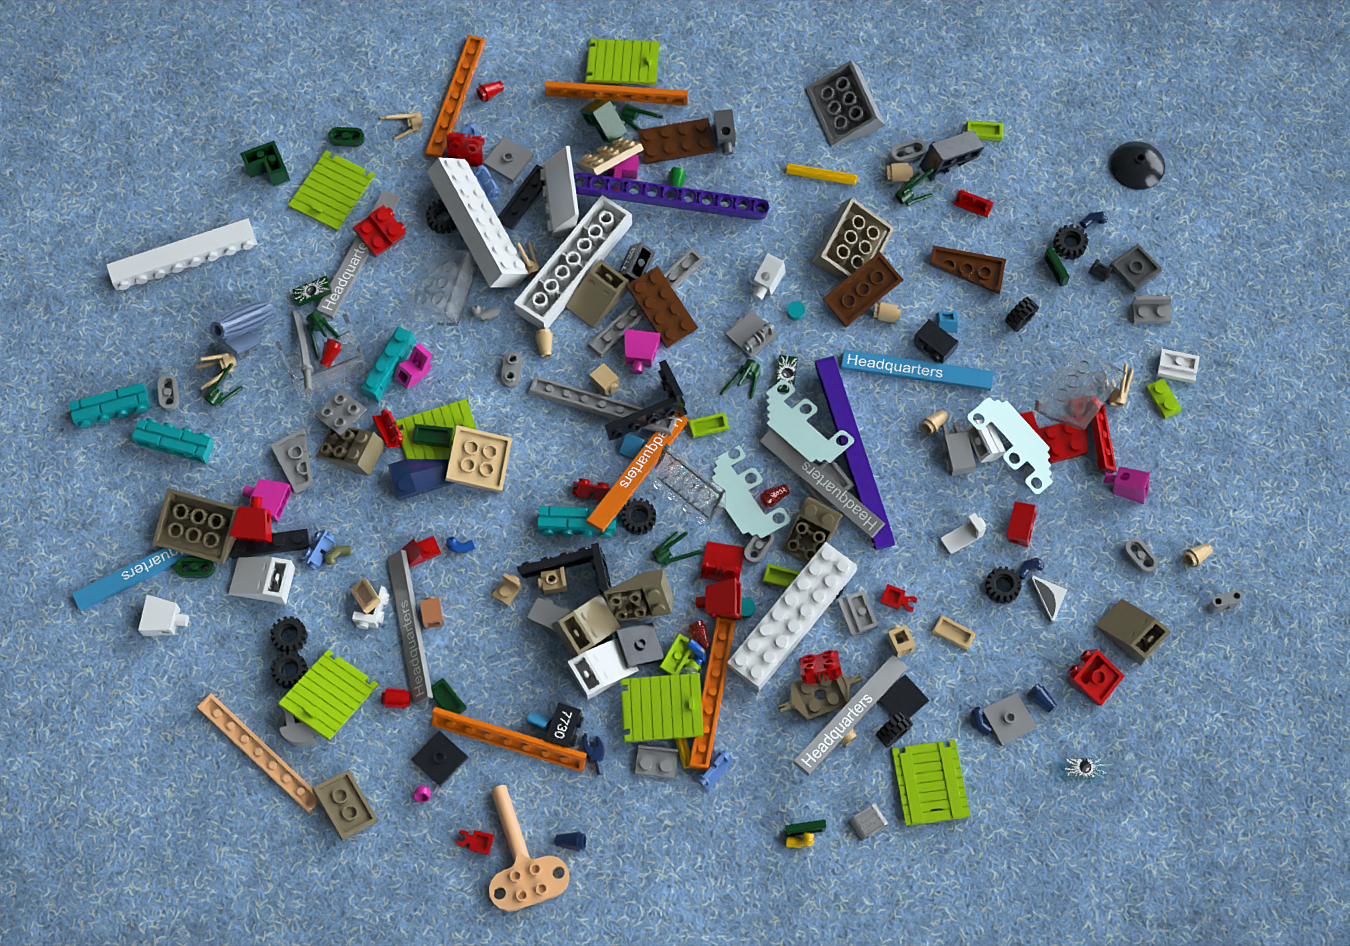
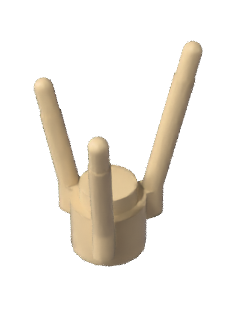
(413, 120)
(531, 266)
(223, 360)
(1119, 395)

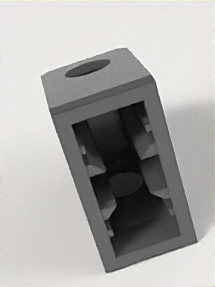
(724, 131)

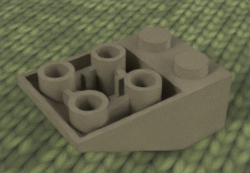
(598, 294)
(353, 450)
(811, 529)
(641, 596)
(586, 626)
(1133, 630)

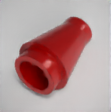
(489, 90)
(330, 351)

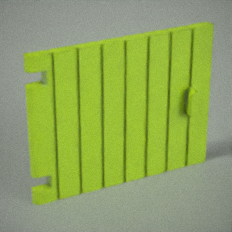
(622, 61)
(331, 190)
(444, 416)
(328, 695)
(662, 707)
(930, 780)

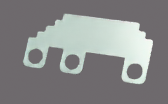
(795, 429)
(1021, 435)
(740, 502)

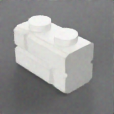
(985, 442)

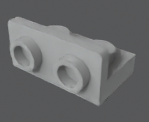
(1151, 309)

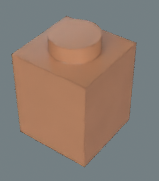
(432, 612)

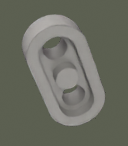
(907, 150)
(512, 368)
(168, 394)
(758, 547)
(1142, 555)

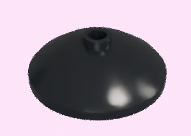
(1136, 173)

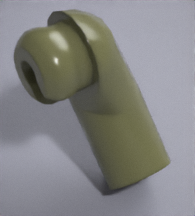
(335, 552)

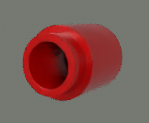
(396, 698)

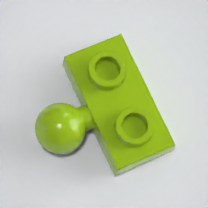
(677, 657)

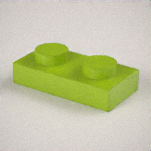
(1163, 398)

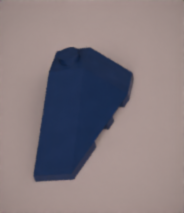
(418, 476)

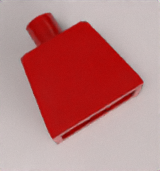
(252, 522)
(722, 599)

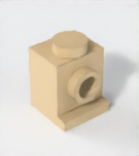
(557, 586)
(903, 633)

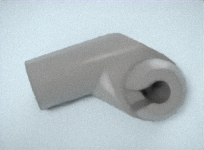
(483, 315)

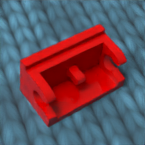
(1021, 523)

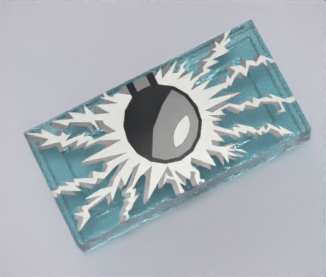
(1084, 768)

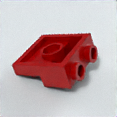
(380, 230)
(1095, 676)

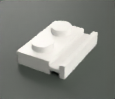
(1178, 366)

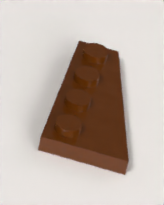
(973, 267)

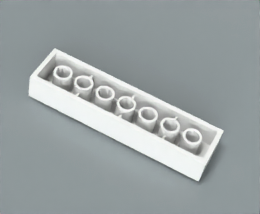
(477, 222)
(569, 265)
(792, 616)

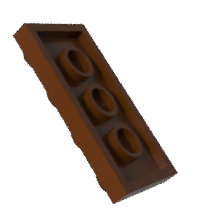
(676, 141)
(862, 289)
(662, 307)

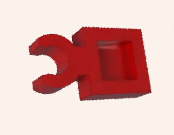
(894, 598)
(479, 843)

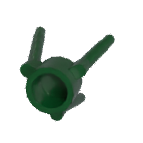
(631, 113)
(905, 194)
(317, 323)
(748, 370)
(214, 395)
(662, 552)

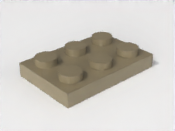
(345, 805)

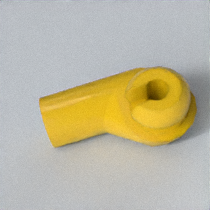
(796, 842)

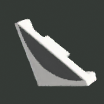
(1050, 596)

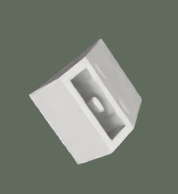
(263, 579)
(600, 668)

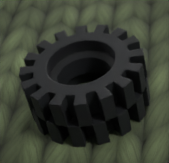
(437, 225)
(1075, 233)
(1021, 314)
(634, 506)
(1008, 575)
(281, 626)
(283, 660)
(894, 729)

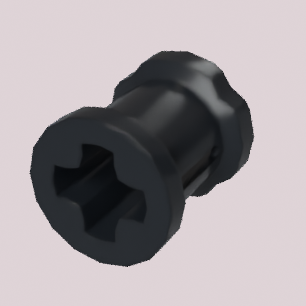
(1100, 270)

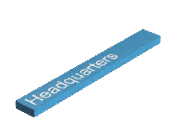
(917, 370)
(126, 578)

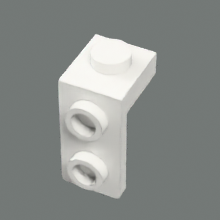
(965, 534)
(366, 620)

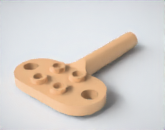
(528, 879)

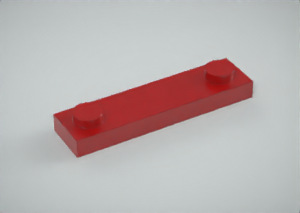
(1103, 442)

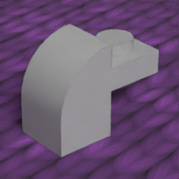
(297, 733)

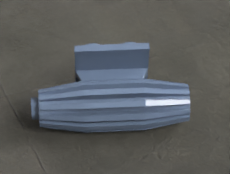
(235, 326)

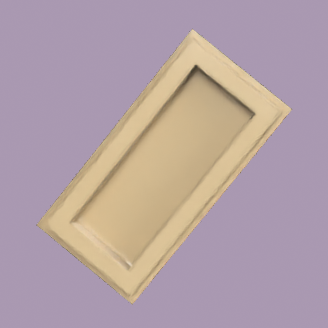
(365, 595)
(954, 632)

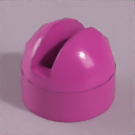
(422, 793)

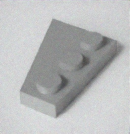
(294, 459)

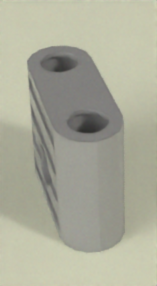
(1225, 601)
(868, 822)

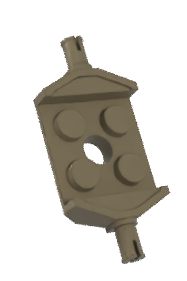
(808, 707)

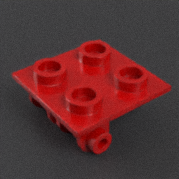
(465, 148)
(722, 562)
(820, 663)

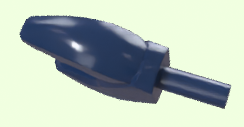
(594, 754)

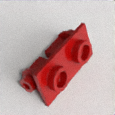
(973, 203)
(389, 433)
(584, 488)

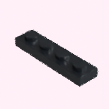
(522, 199)
(280, 543)

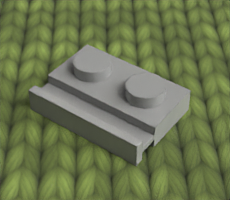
(857, 613)
(656, 762)

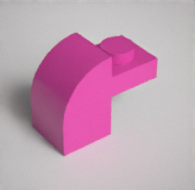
(625, 169)
(414, 368)

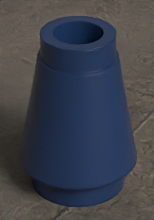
(1041, 697)
(573, 841)

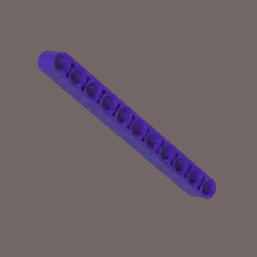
(678, 192)
(855, 454)

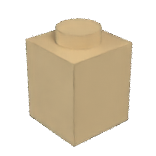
(605, 380)

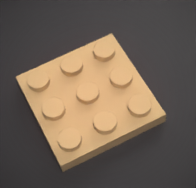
(609, 155)
(478, 459)

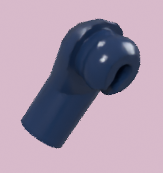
(1094, 216)
(1035, 563)
(977, 721)

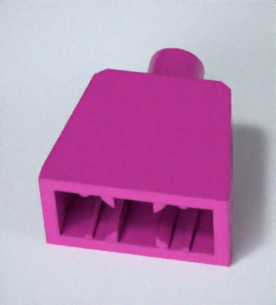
(640, 349)
(1129, 483)
(273, 495)

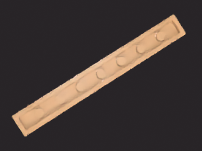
(258, 752)

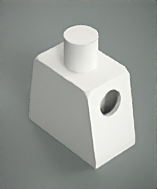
(768, 276)
(161, 617)

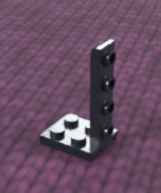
(653, 413)
(567, 560)

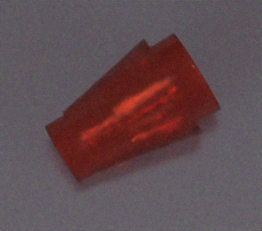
(772, 496)
(699, 633)

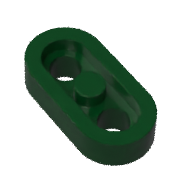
(347, 135)
(195, 567)

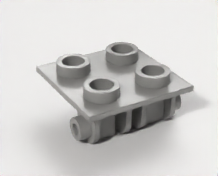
(752, 334)
(340, 412)

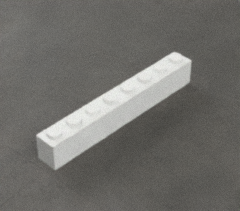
(182, 254)

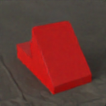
(421, 550)

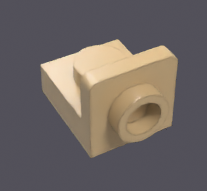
(507, 589)

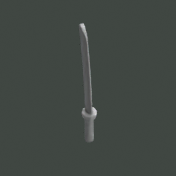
(306, 368)

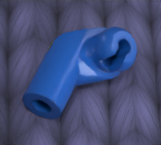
(458, 547)
(699, 652)

